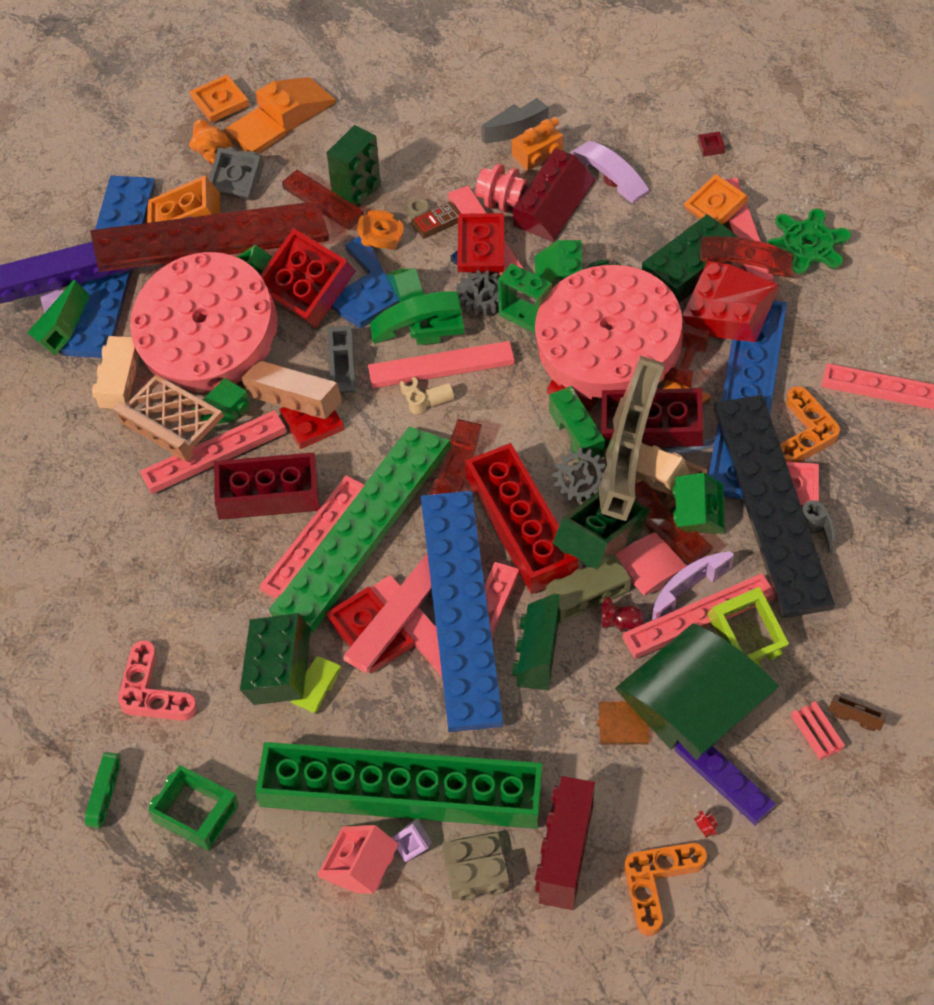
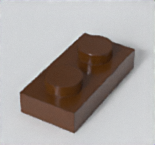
(848, 709)

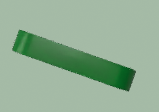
(102, 790)

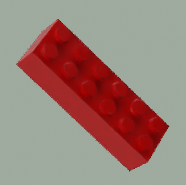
(519, 516)

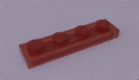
(331, 204)

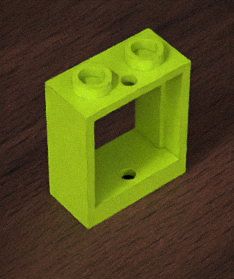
(754, 597)

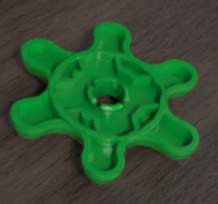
(810, 230)

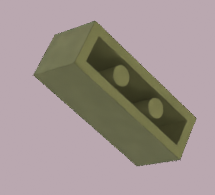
(589, 588)

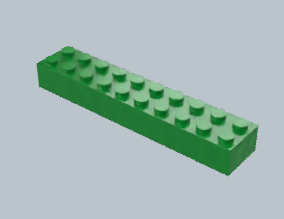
(400, 785)

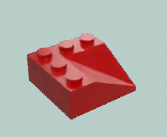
(306, 277)
(730, 302)

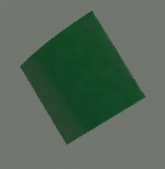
(696, 690)

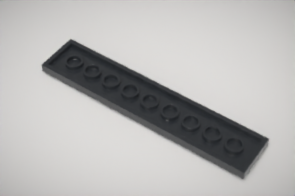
(773, 507)

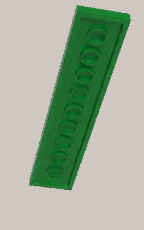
(362, 526)

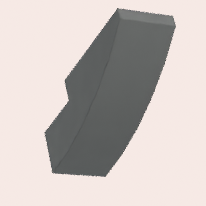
(514, 121)
(342, 358)

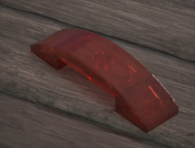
(748, 252)
(453, 472)
(685, 544)

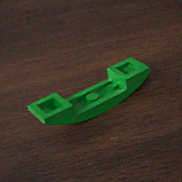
(414, 310)

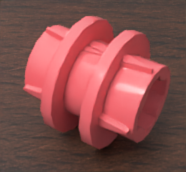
(500, 187)

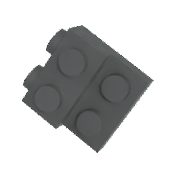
(236, 172)

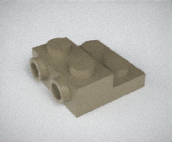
(475, 867)

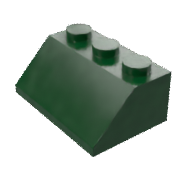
(537, 643)

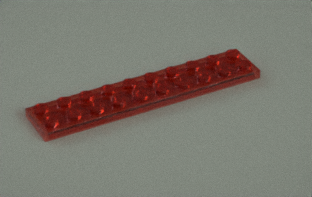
(219, 233)

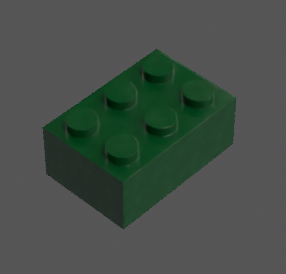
(354, 165)
(275, 659)

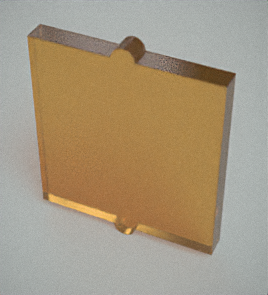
(621, 725)

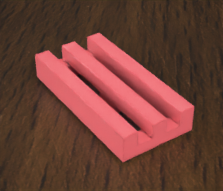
(827, 727)

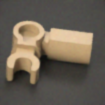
(419, 401)

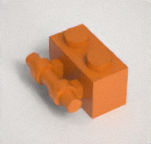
(537, 144)

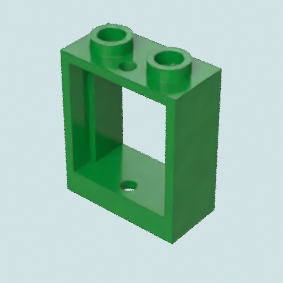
(512, 306)
(215, 821)

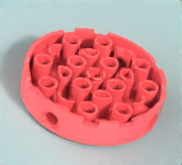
(203, 321)
(601, 323)

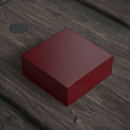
(711, 144)

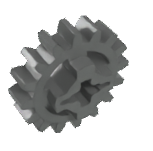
(479, 293)
(569, 470)

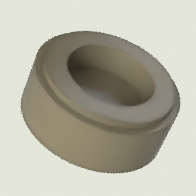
(417, 207)

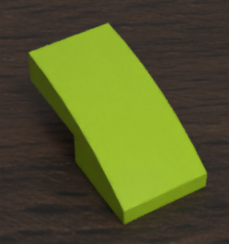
(318, 680)

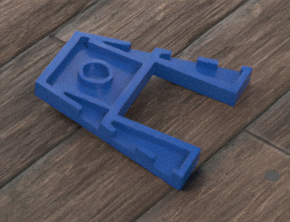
(368, 295)

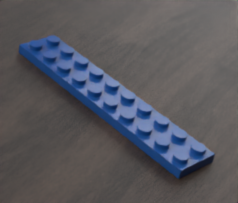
(122, 205)
(748, 374)
(461, 612)

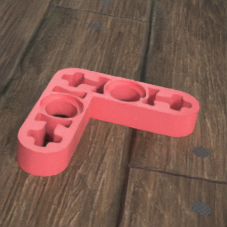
(141, 689)

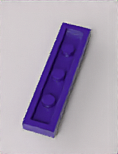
(730, 783)

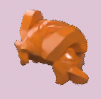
(207, 140)

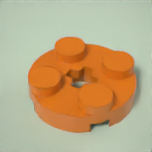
(387, 237)

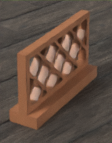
(156, 429)

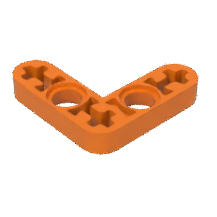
(814, 427)
(646, 879)

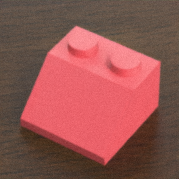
(359, 858)

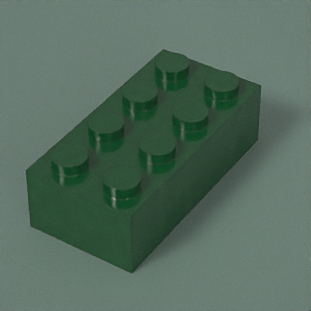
(679, 260)
(596, 536)

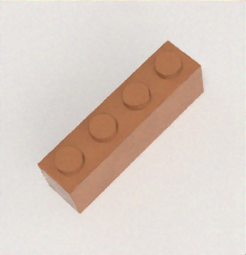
(292, 389)

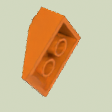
(293, 101)
(191, 199)

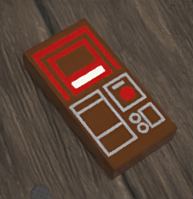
(436, 220)

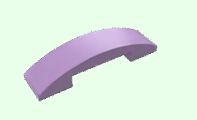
(614, 167)
(710, 566)

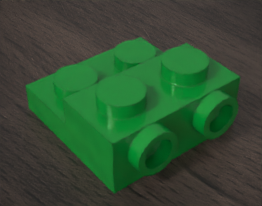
(430, 329)

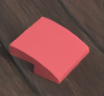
(650, 563)

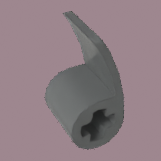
(818, 520)

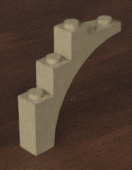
(629, 422)

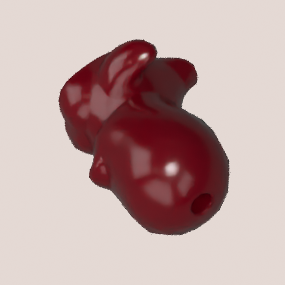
(621, 617)

